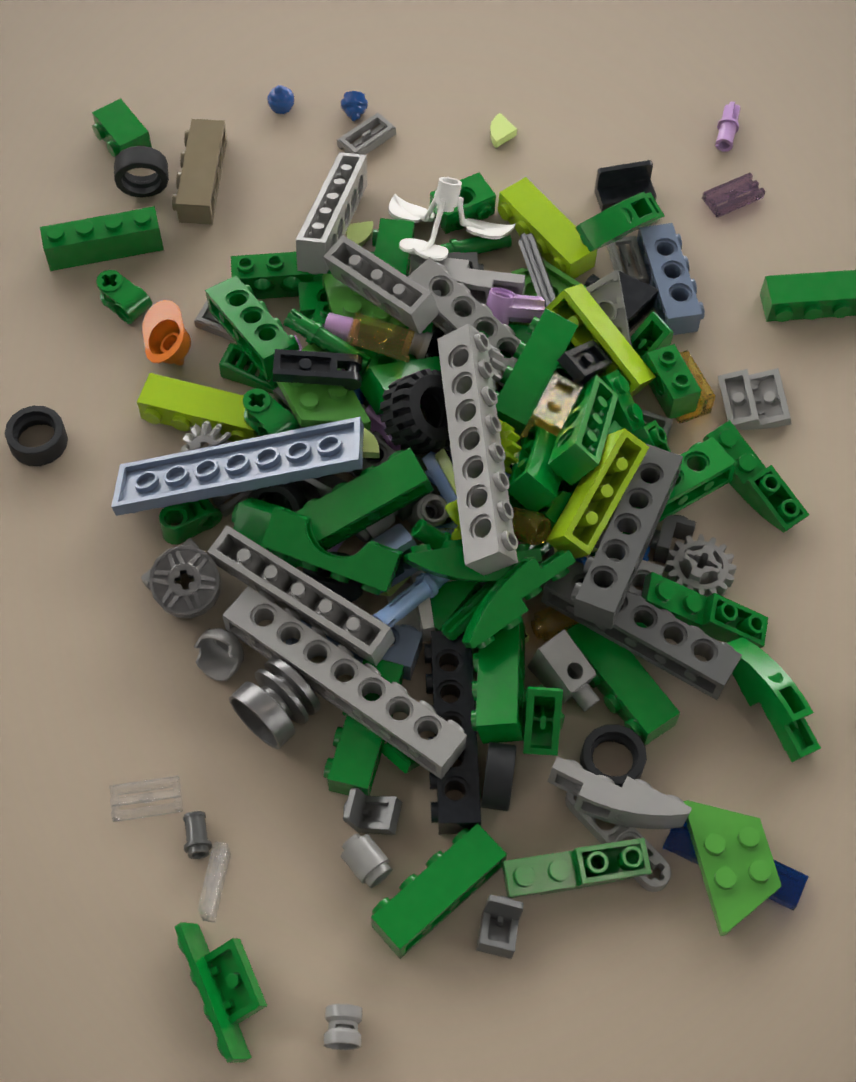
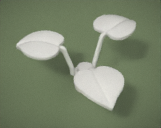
(446, 199)

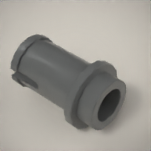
(196, 835)

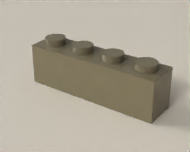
(200, 172)

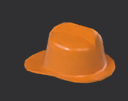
(165, 334)

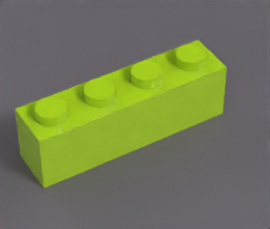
(554, 232)
(593, 324)
(187, 404)
(598, 495)

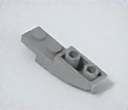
(477, 281)
(631, 805)

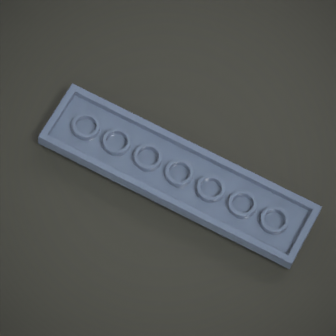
(239, 466)

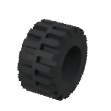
(404, 415)

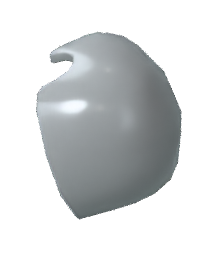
(219, 654)

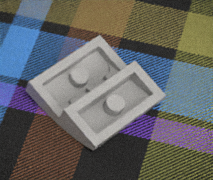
(754, 399)

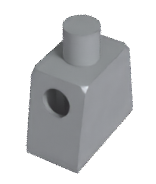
(565, 667)

